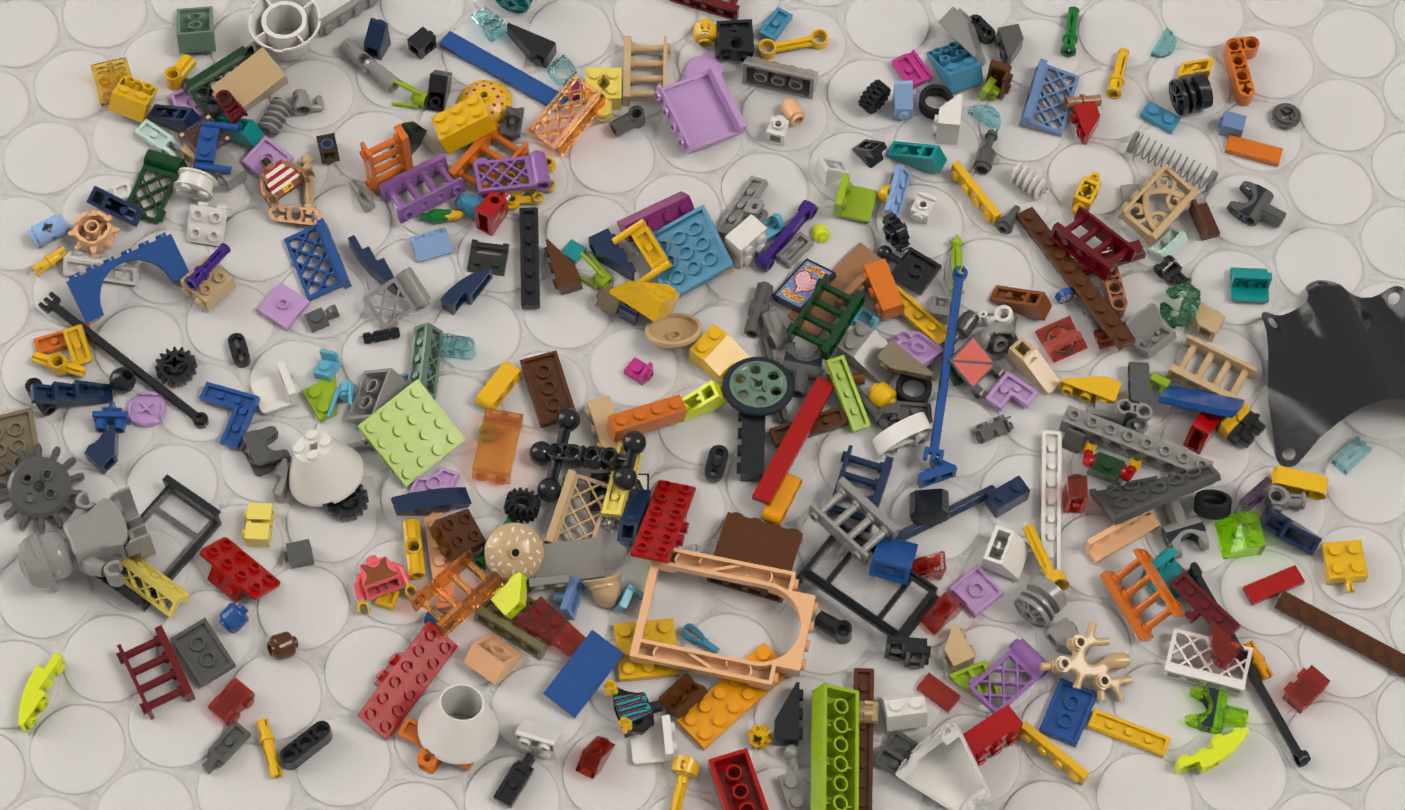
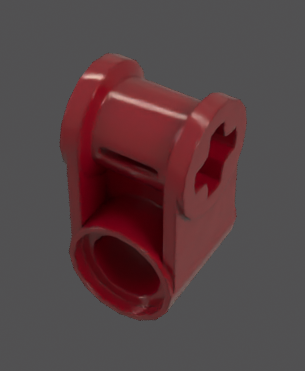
(231, 109)

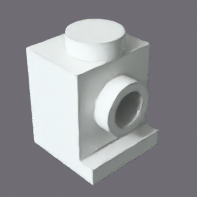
(777, 130)
(923, 207)

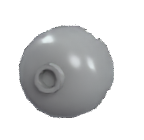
(997, 339)

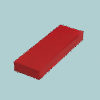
(1273, 585)

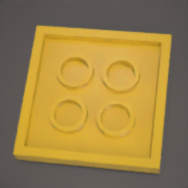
(656, 630)

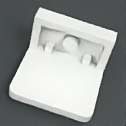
(207, 223)
(276, 390)
(655, 743)

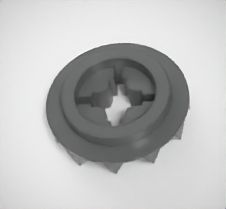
(1286, 109)

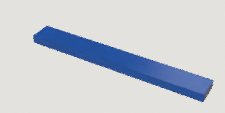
(500, 69)

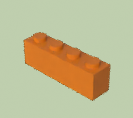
(647, 417)

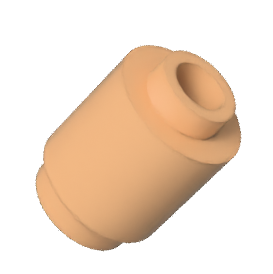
(792, 111)

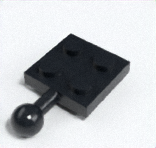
(913, 269)

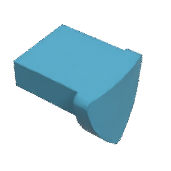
(774, 225)
(867, 317)
(626, 594)

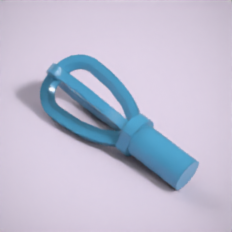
(704, 643)

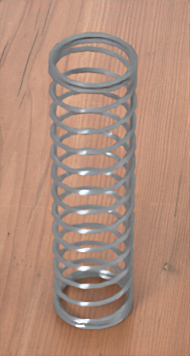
(1210, 180)

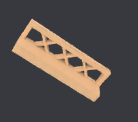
(1120, 536)

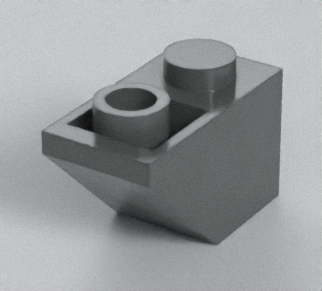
(1009, 41)

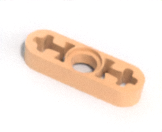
(283, 208)

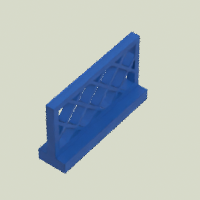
(333, 258)

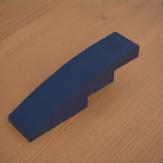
(376, 268)
(71, 394)
(433, 500)

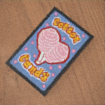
(801, 284)

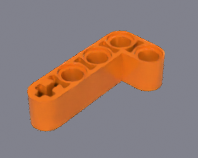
(1239, 55)

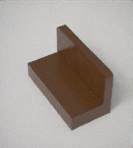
(1203, 220)

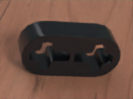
(983, 28)
(236, 351)

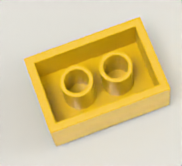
(463, 123)

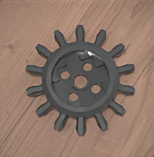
(41, 506)

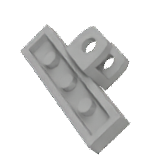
(745, 205)

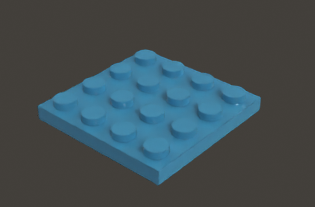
(693, 250)

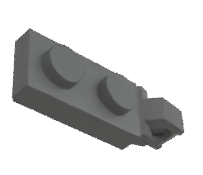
(902, 409)
(225, 747)

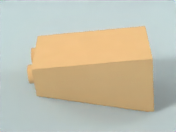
(252, 80)

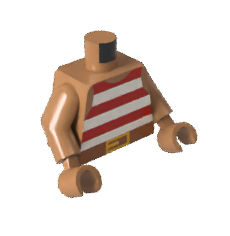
(280, 179)

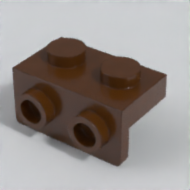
(1002, 74)
(682, 696)

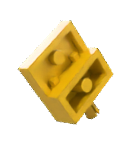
(1344, 563)

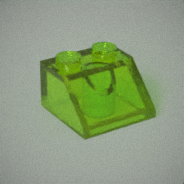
(1241, 535)

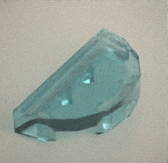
(1165, 45)
(986, 115)

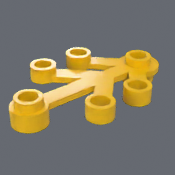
(518, 195)

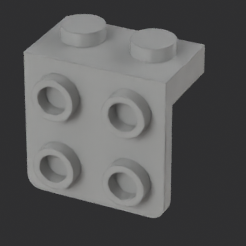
(1149, 331)

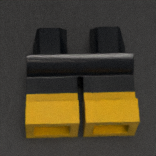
(1237, 428)

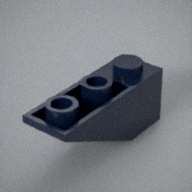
(611, 254)
(633, 516)

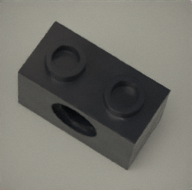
(734, 46)

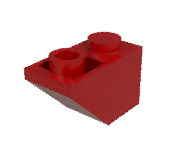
(1086, 119)

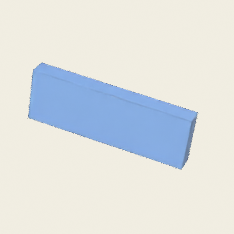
(897, 190)

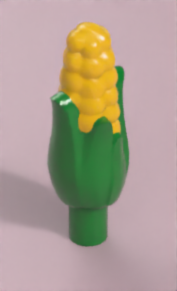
(441, 215)

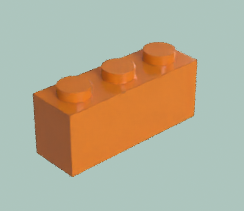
(883, 289)

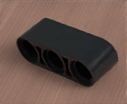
(303, 754)

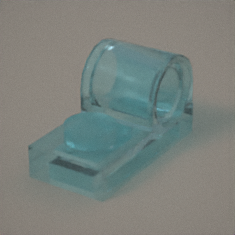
(491, 23)

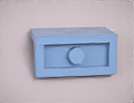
(431, 244)

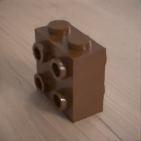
(457, 534)

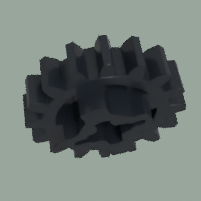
(896, 232)
(167, 366)
(352, 506)

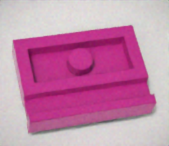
(912, 68)

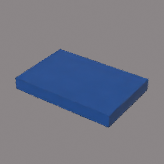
(1068, 713)

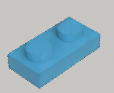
(775, 24)
(1160, 117)

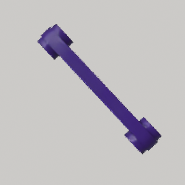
(766, 259)

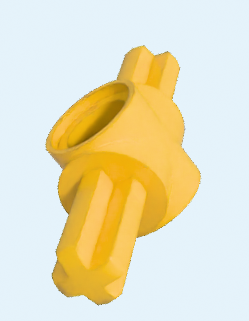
(56, 358)

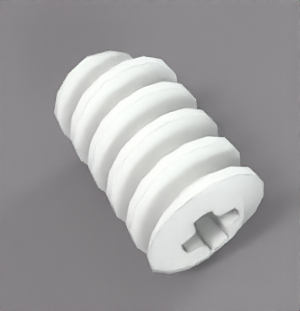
(1029, 182)

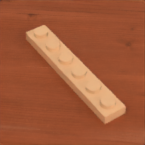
(437, 561)

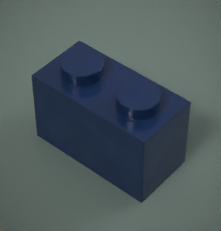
(1007, 496)

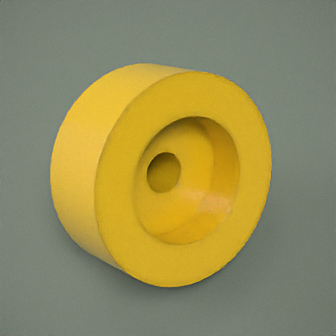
(883, 194)

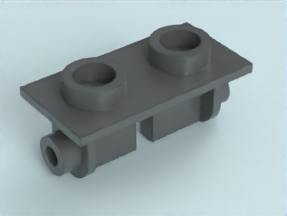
(985, 430)

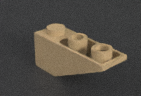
(1032, 364)

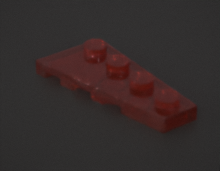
(551, 626)

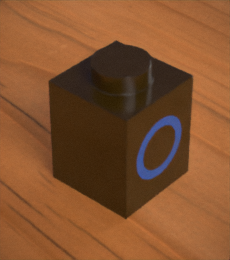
(328, 148)

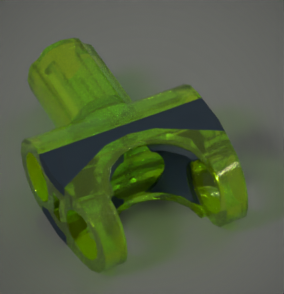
(1216, 711)

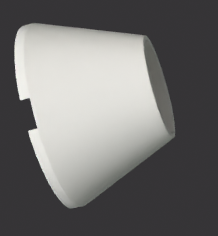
(273, 16)
(456, 739)

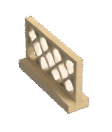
(564, 503)

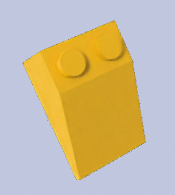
(647, 298)
(716, 353)

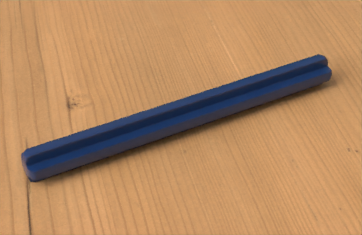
(954, 510)

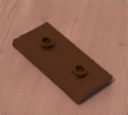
(546, 386)

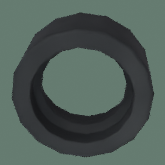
(934, 89)
(901, 396)
(1212, 504)

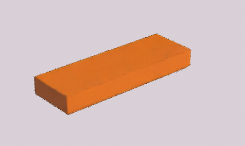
(1253, 150)
(53, 342)

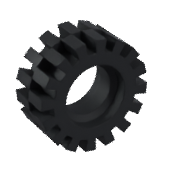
(874, 96)
(522, 497)

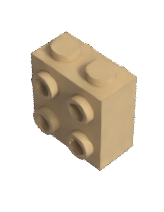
(210, 290)

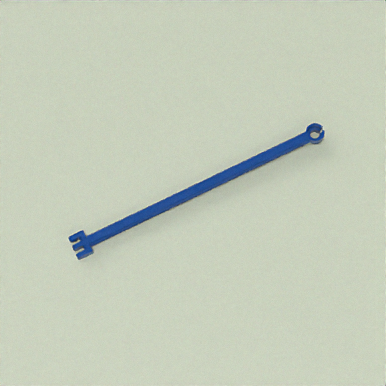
(934, 449)

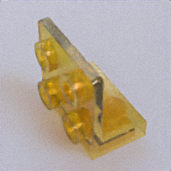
(108, 75)

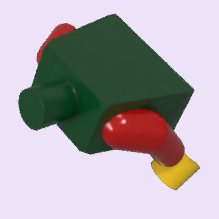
(1108, 467)

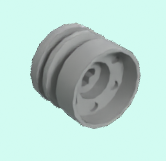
(1040, 601)

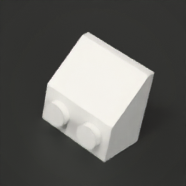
(947, 122)
(904, 711)

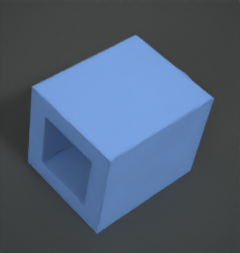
(1231, 124)

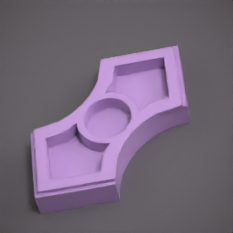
(181, 99)
(442, 479)

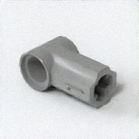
(776, 328)

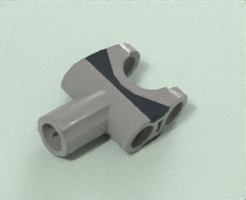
(1124, 413)
(1182, 528)

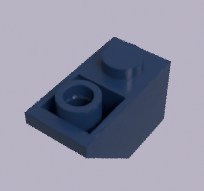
(377, 38)
(104, 452)

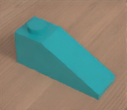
(247, 136)
(919, 156)

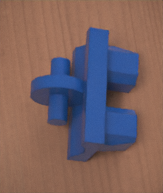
(111, 416)

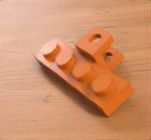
(410, 733)

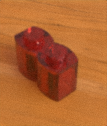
(231, 702)

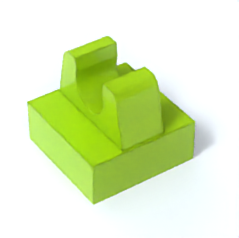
(989, 90)
(1160, 380)

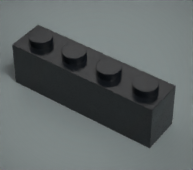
(751, 448)

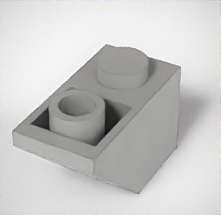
(1059, 633)

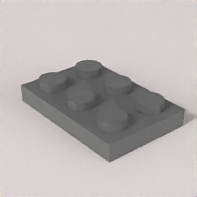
(203, 652)

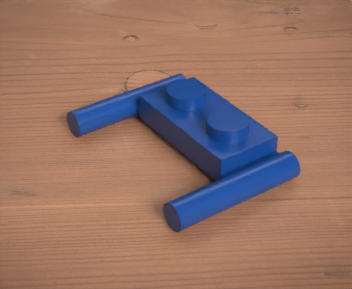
(208, 144)

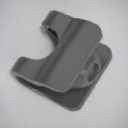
(258, 454)

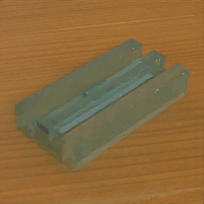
(1361, 445)

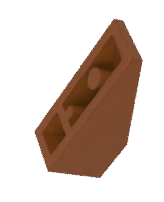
(1022, 301)

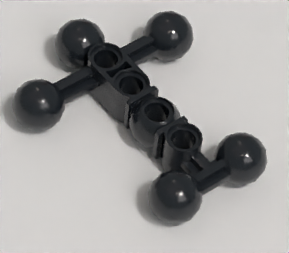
(569, 420)

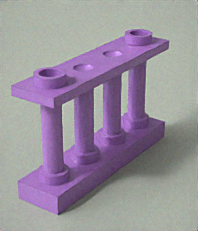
(418, 174)

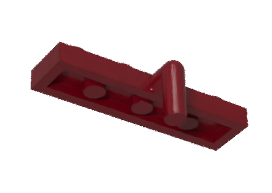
(1203, 604)

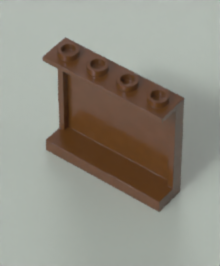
(759, 544)

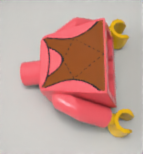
(380, 578)

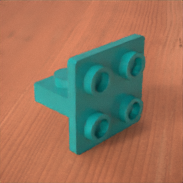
(1250, 285)

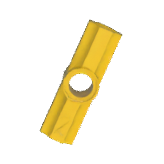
(415, 559)

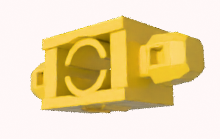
(1088, 184)

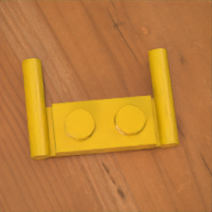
(648, 246)

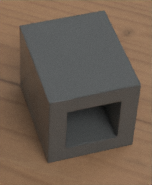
(299, 554)

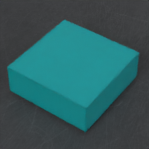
(573, 250)

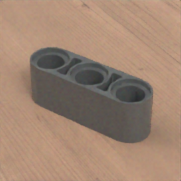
(1139, 383)

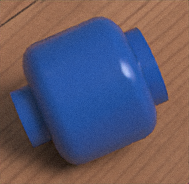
(234, 617)

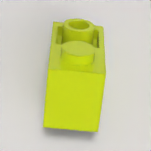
(512, 596)

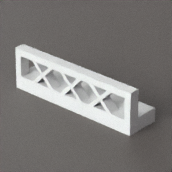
(124, 273)

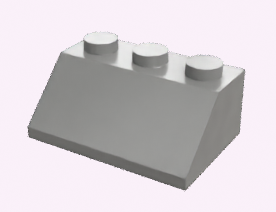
(373, 392)

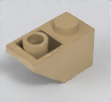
(1207, 322)
(957, 651)

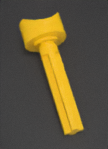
(1048, 570)
(685, 768)

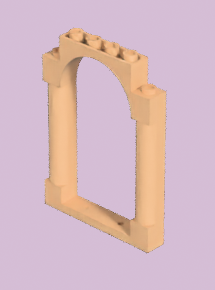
(756, 674)

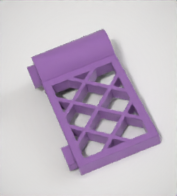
(535, 168)
(1026, 659)

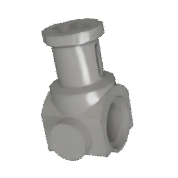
(1285, 499)

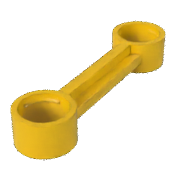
(793, 44)

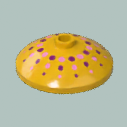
(497, 97)

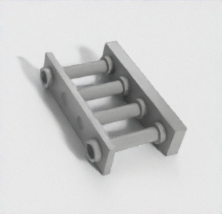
(860, 503)

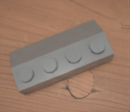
(779, 77)

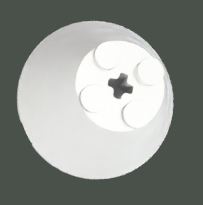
(323, 469)

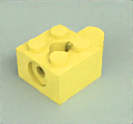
(609, 83)

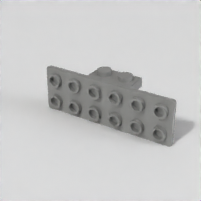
(567, 559)

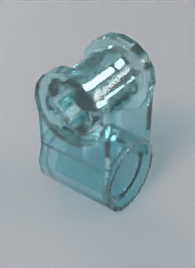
(454, 346)

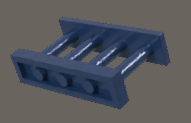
(877, 484)

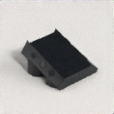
(929, 506)

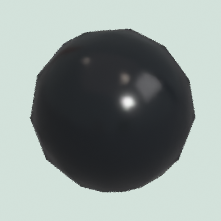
(122, 380)

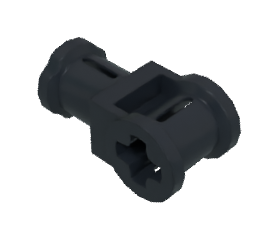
(1171, 271)

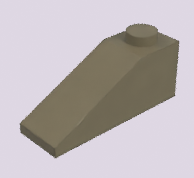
(903, 363)

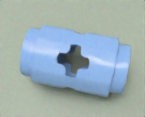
(57, 226)

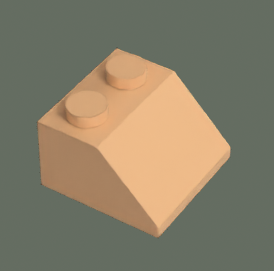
(492, 658)

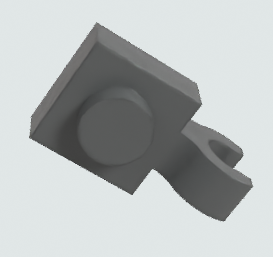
(319, 319)

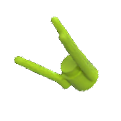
(418, 97)
(601, 277)

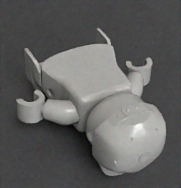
(94, 539)

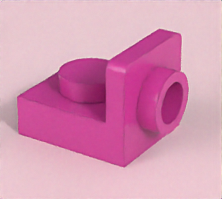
(639, 371)

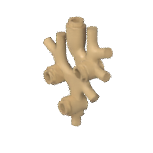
(1082, 669)

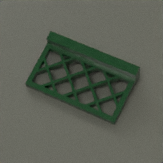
(212, 74)

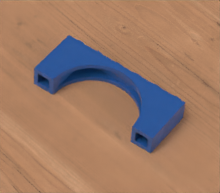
(87, 287)

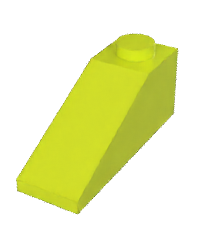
(704, 400)

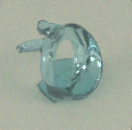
(561, 61)

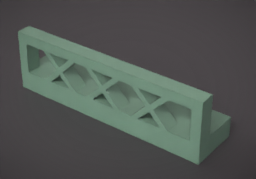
(421, 356)

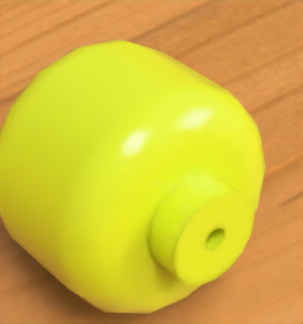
(820, 233)

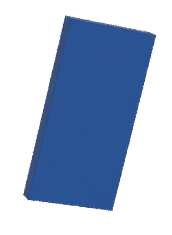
(1201, 401)
(583, 674)

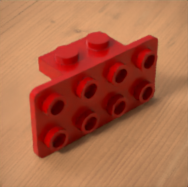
(236, 571)

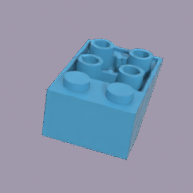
(956, 67)

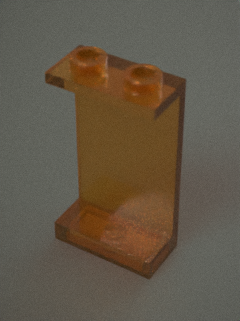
(497, 446)

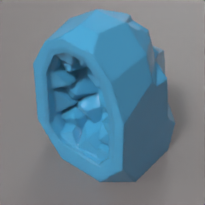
(467, 203)

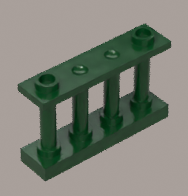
(836, 331)

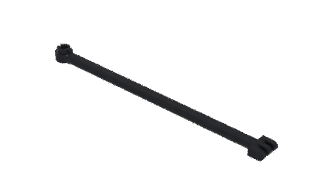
(123, 360)
(1300, 756)

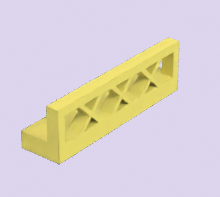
(615, 498)
(153, 578)

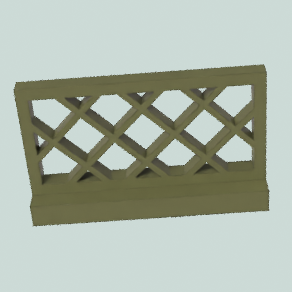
(510, 632)

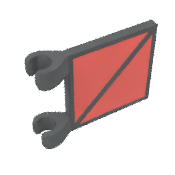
(973, 364)

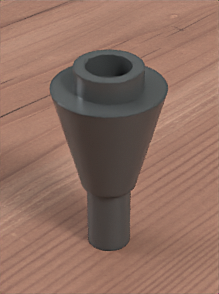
(1006, 223)

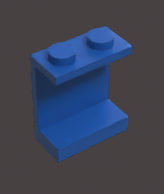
(893, 560)

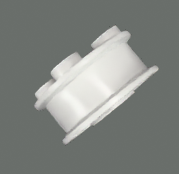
(195, 184)

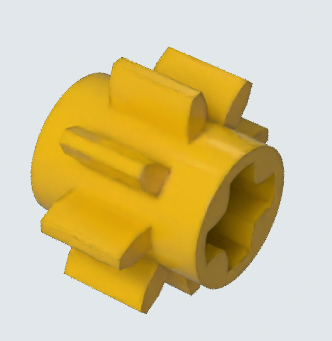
(760, 736)

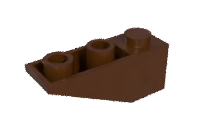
(566, 274)

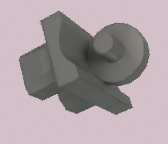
(513, 123)

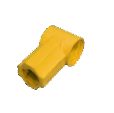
(175, 75)

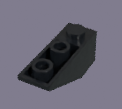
(787, 721)

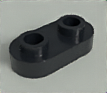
(716, 465)

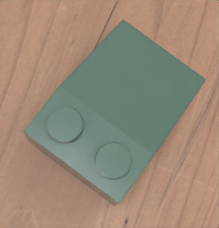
(195, 30)

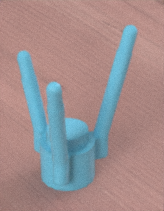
(346, 393)

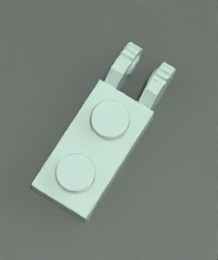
(157, 137)

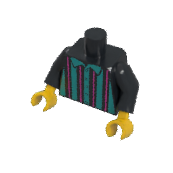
(632, 709)

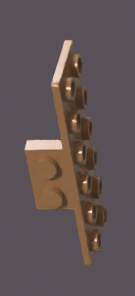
(848, 280)

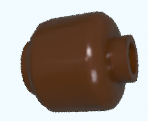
(282, 645)

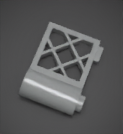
(411, 290)

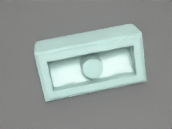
(1169, 244)

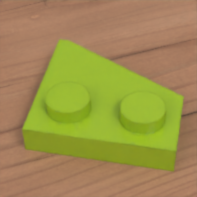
(320, 398)
(964, 675)

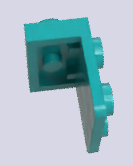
(1168, 569)

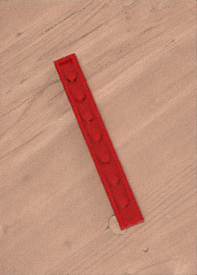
(793, 441)

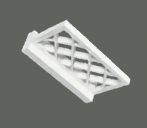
(1199, 676)

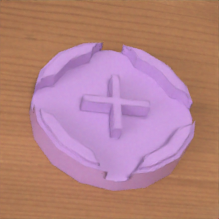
(147, 409)

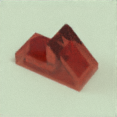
(930, 565)

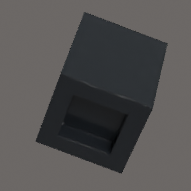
(422, 42)

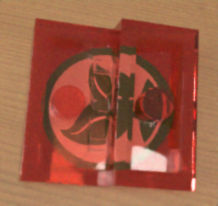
(1061, 339)

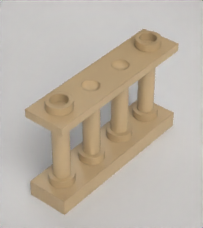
(630, 63)
(1195, 381)

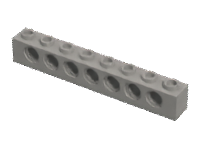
(1130, 442)

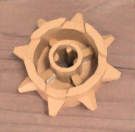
(94, 232)

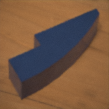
(466, 290)
(1289, 531)

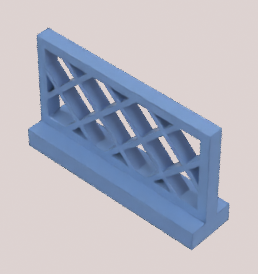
(1036, 90)

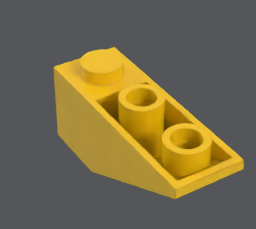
(1091, 388)

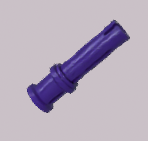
(203, 271)

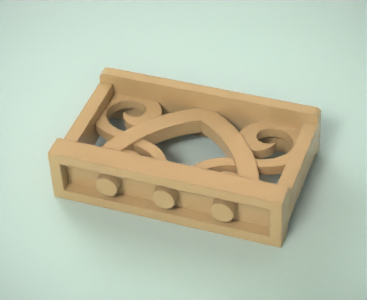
(1158, 228)

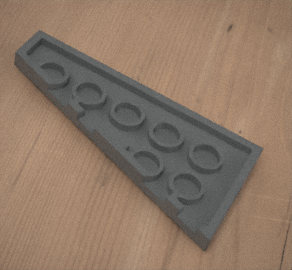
(1151, 492)

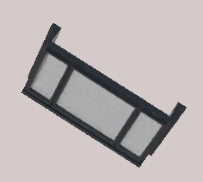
(178, 528)
(880, 602)

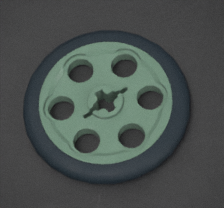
(748, 406)

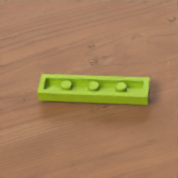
(847, 393)

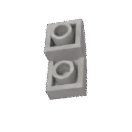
(281, 486)

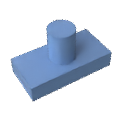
(570, 598)

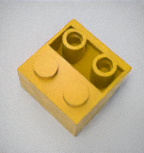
(132, 98)

